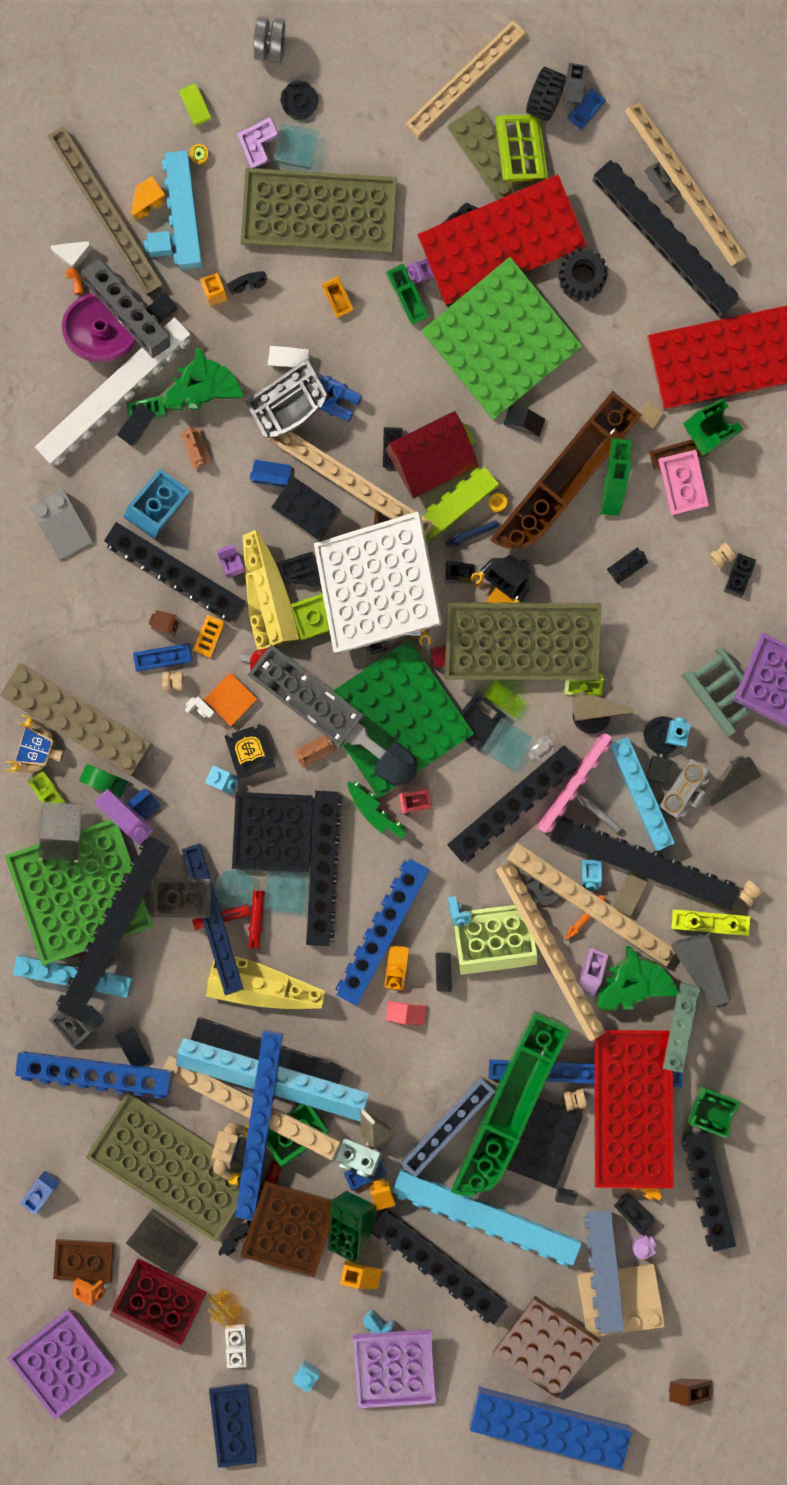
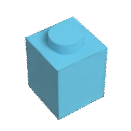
(159, 244)
(306, 1376)

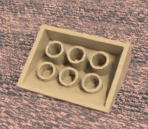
(638, 1298)

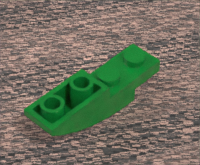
(617, 477)
(367, 806)

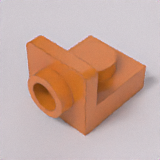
(87, 1293)

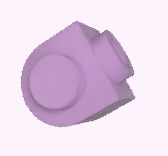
(643, 1246)

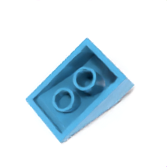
(156, 503)

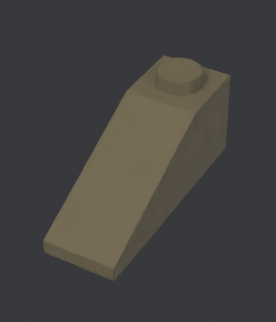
(594, 707)
(375, 1131)

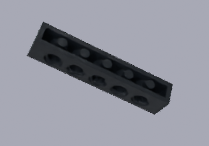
(724, 1238)

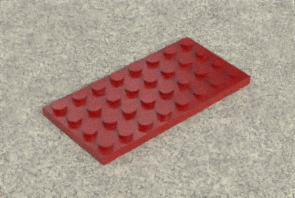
(527, 226)
(720, 357)
(632, 1110)

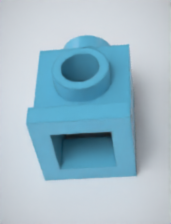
(672, 737)

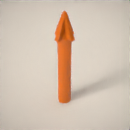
(580, 923)

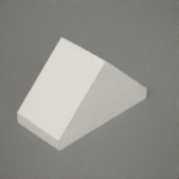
(72, 253)

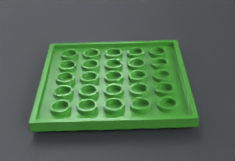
(501, 338)
(69, 898)

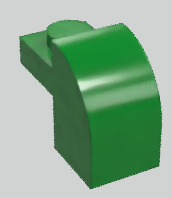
(103, 780)

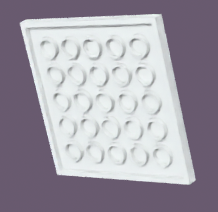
(377, 583)

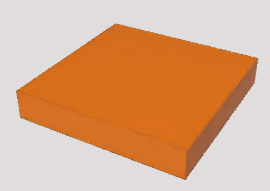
(230, 699)

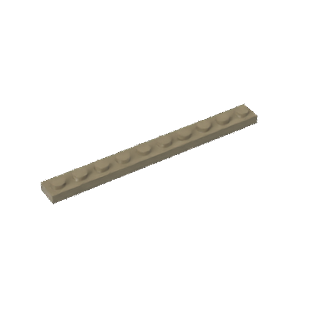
(105, 211)

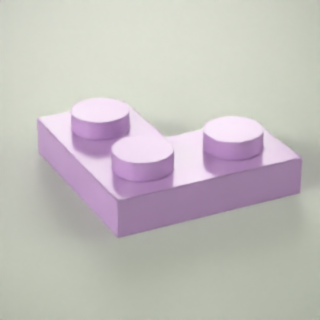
(253, 140)

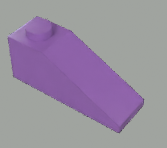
(124, 816)

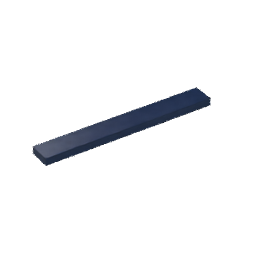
(215, 925)

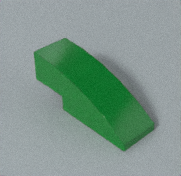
(406, 293)

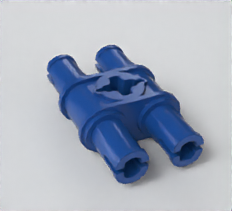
(339, 391)

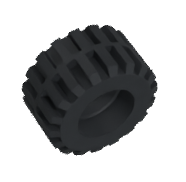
(546, 93)
(588, 260)

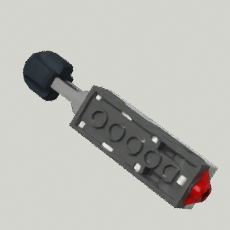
(327, 712)

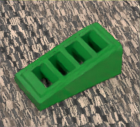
(150, 401)

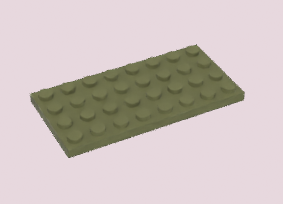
(318, 210)
(522, 641)
(166, 1165)

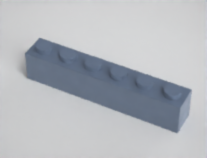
(447, 1126)
(605, 1272)

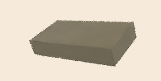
(630, 895)

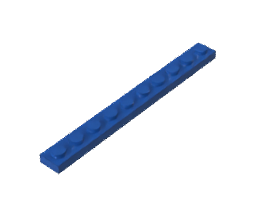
(565, 1072)
(259, 1124)

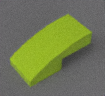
(195, 104)
(45, 788)

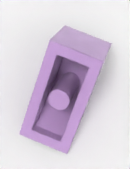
(592, 971)

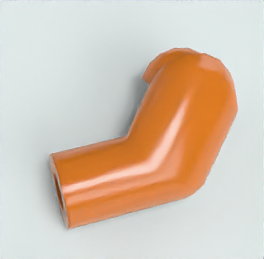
(77, 280)

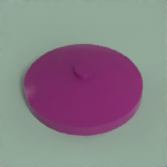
(94, 331)

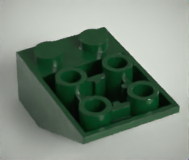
(350, 1226)

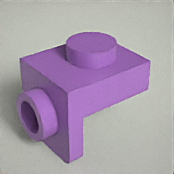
(420, 271)
(230, 561)

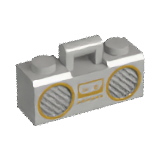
(678, 795)

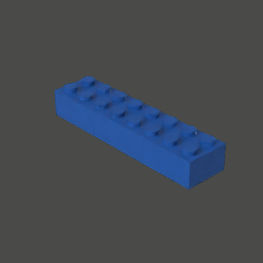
(550, 1428)

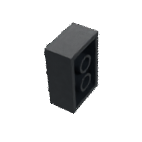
(306, 509)

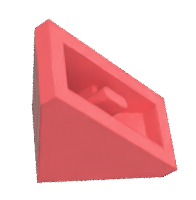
(415, 801)
(406, 1013)

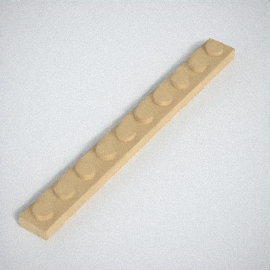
(685, 184)
(345, 478)
(591, 904)
(550, 951)
(242, 1103)

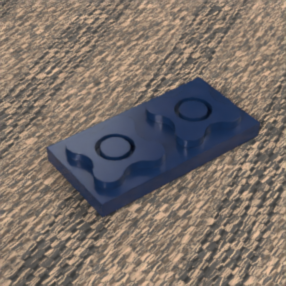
(233, 1425)

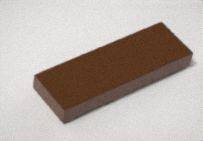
(673, 450)

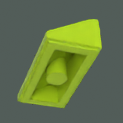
(592, 687)

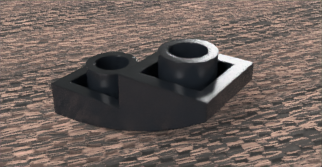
(253, 279)
(389, 435)
(740, 575)
(231, 1242)

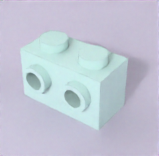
(358, 1157)

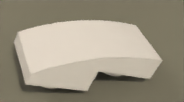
(287, 356)
(236, 1346)

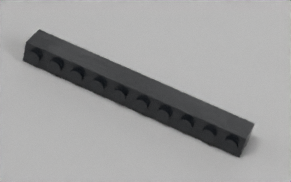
(665, 238)
(644, 864)
(113, 928)

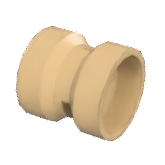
(722, 556)
(172, 680)
(750, 891)
(570, 1099)

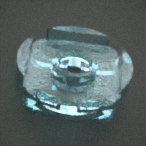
(224, 893)

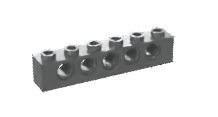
(151, 343)

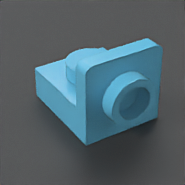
(591, 874)
(457, 917)

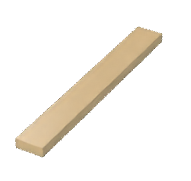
(465, 79)

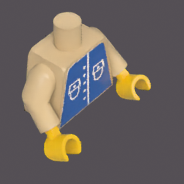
(35, 748)
(225, 1151)

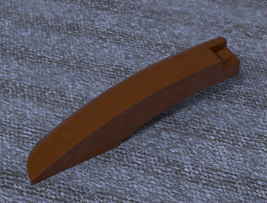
(567, 474)

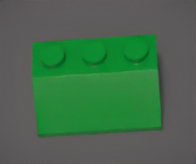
(287, 1150)

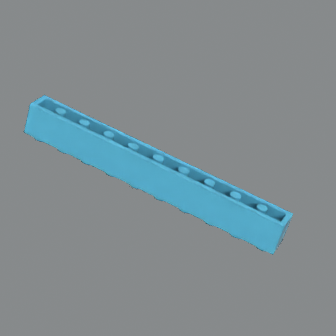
(289, 1084)
(487, 1217)

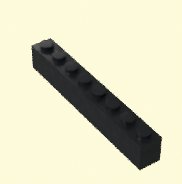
(248, 1045)

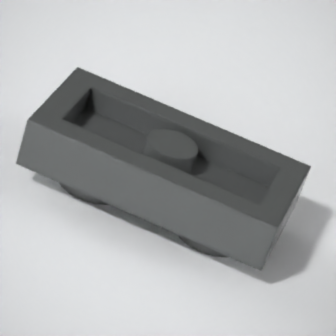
(662, 182)

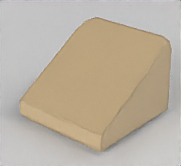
(650, 415)

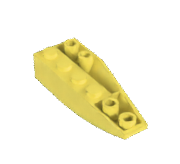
(266, 596)
(266, 988)

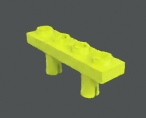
(710, 922)

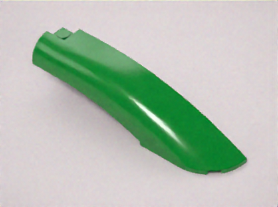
(511, 1105)

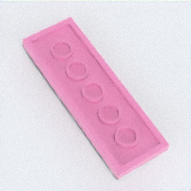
(579, 777)

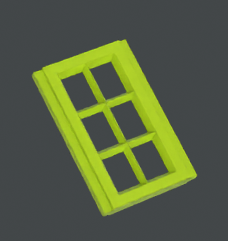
(504, 149)

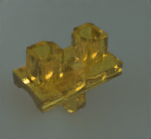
(229, 1314)

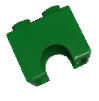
(710, 428)
(713, 1111)

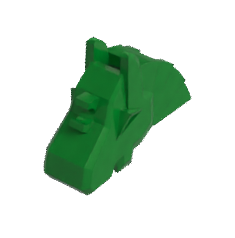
(212, 380)
(643, 980)

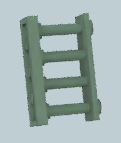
(704, 694)
(681, 1027)

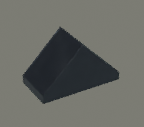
(524, 420)
(458, 572)

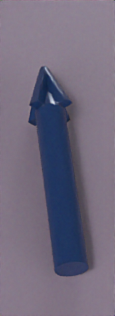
(457, 539)

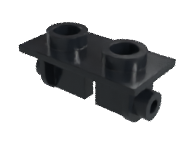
(627, 565)

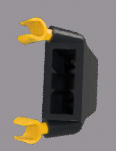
(507, 575)

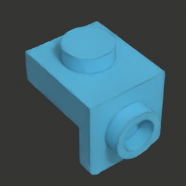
(222, 780)
(374, 1325)

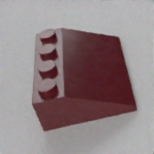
(433, 455)
(158, 1304)

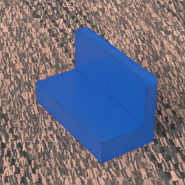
(270, 473)
(144, 804)

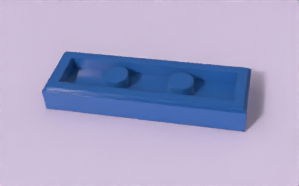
(162, 657)

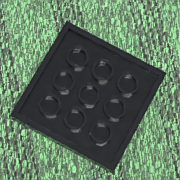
(272, 832)
(545, 1143)

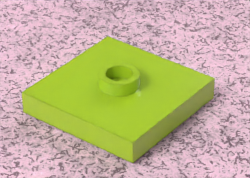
(310, 617)

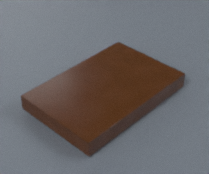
(83, 1260)

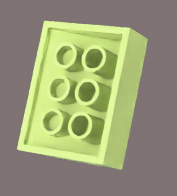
(494, 941)

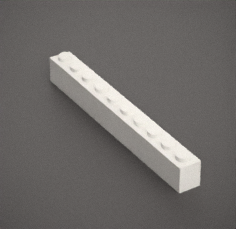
(109, 397)

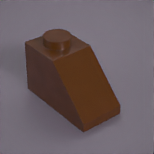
(164, 622)
(690, 1391)

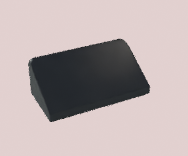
(443, 972)

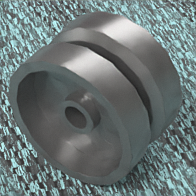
(269, 39)

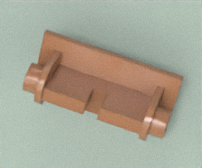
(195, 447)
(314, 751)

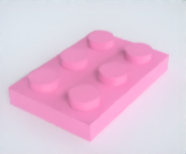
(683, 482)

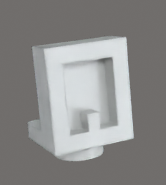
(203, 708)

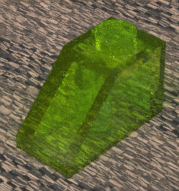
(504, 699)

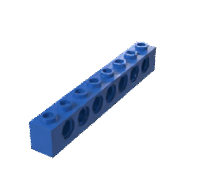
(354, 994)
(27, 1060)

